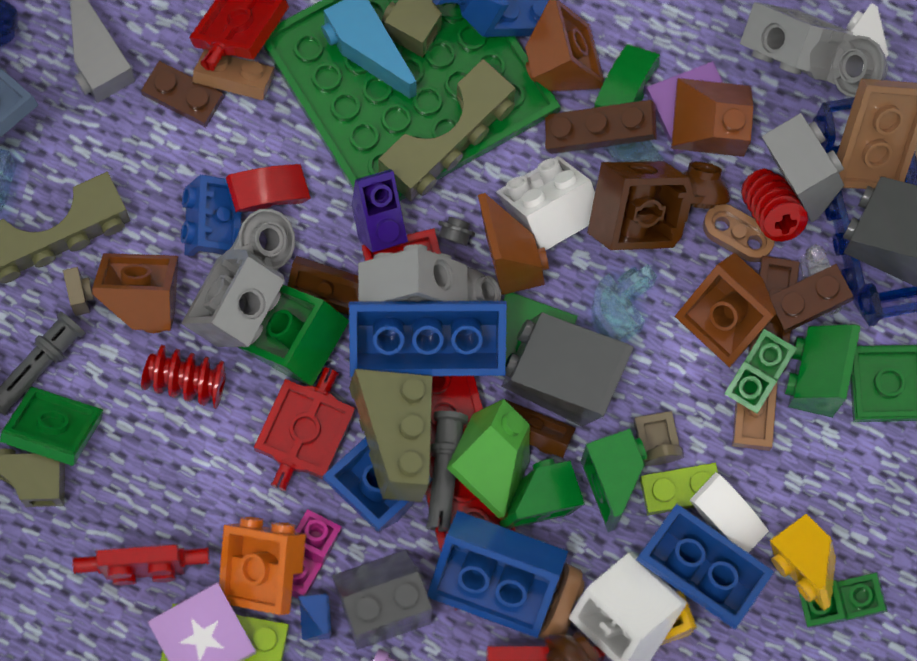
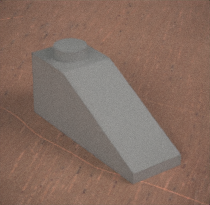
(97, 57)

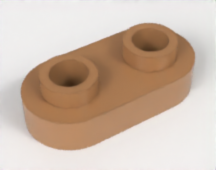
(740, 230)
(566, 593)

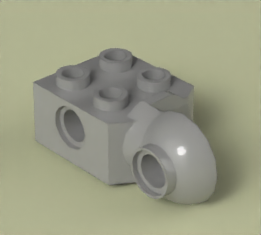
(813, 47)
(422, 277)
(243, 283)

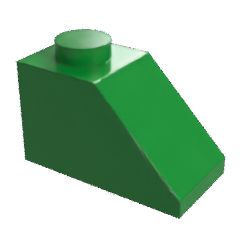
(544, 495)

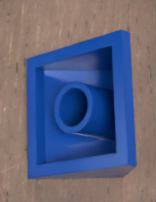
(357, 484)

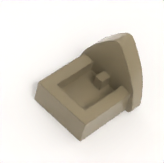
(658, 438)

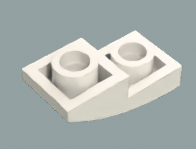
(729, 513)

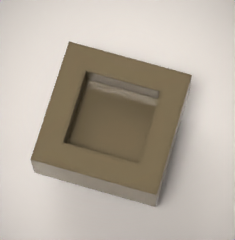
(78, 291)

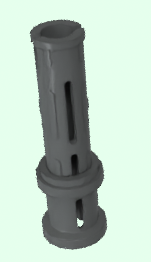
(48, 349)
(447, 437)

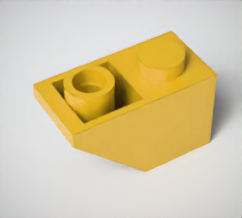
(808, 558)

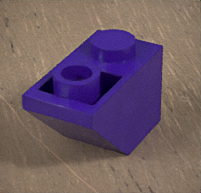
(378, 211)

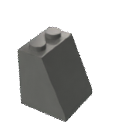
(887, 229)
(566, 368)
(383, 599)

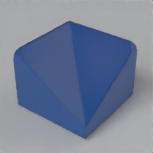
(315, 617)

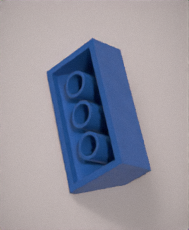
(429, 337)

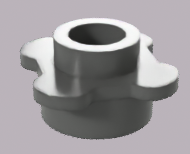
(455, 231)

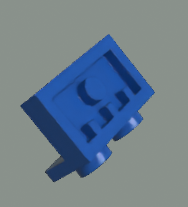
(210, 216)

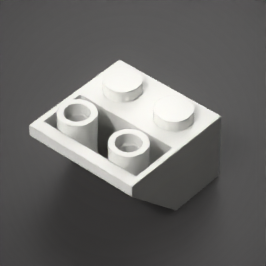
(550, 201)
(628, 611)

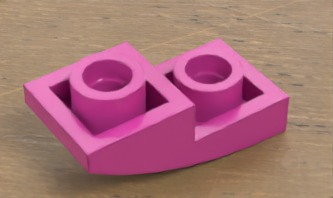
(318, 543)

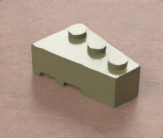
(397, 429)

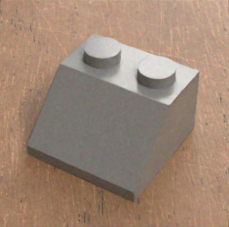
(805, 163)

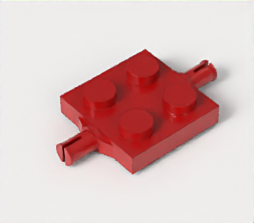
(236, 28)
(304, 429)
(127, 564)

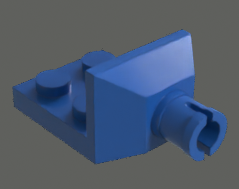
(500, 17)

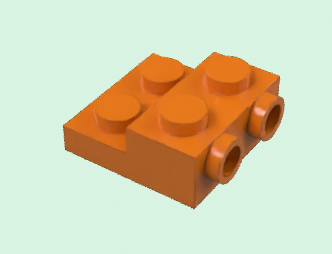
(260, 564)

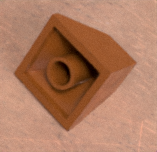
(563, 51)
(712, 117)
(512, 249)
(139, 289)
(728, 309)

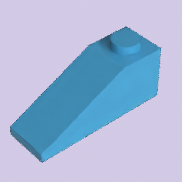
(366, 42)

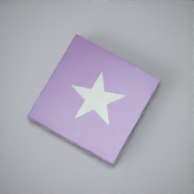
(202, 630)

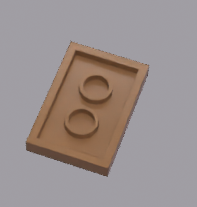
(879, 133)

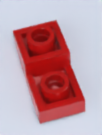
(267, 187)

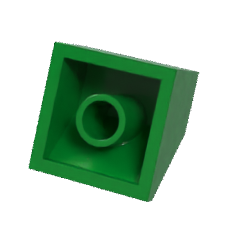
(298, 335)
(822, 368)
(612, 472)

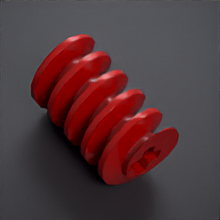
(774, 205)
(184, 376)

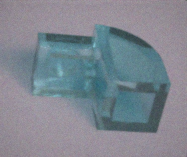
(612, 306)

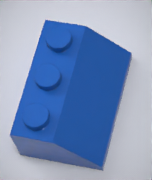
(705, 566)
(497, 574)

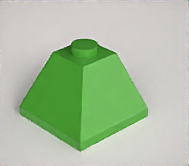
(493, 455)

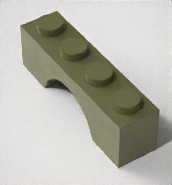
(413, 24)
(418, 161)
(93, 212)
(35, 478)

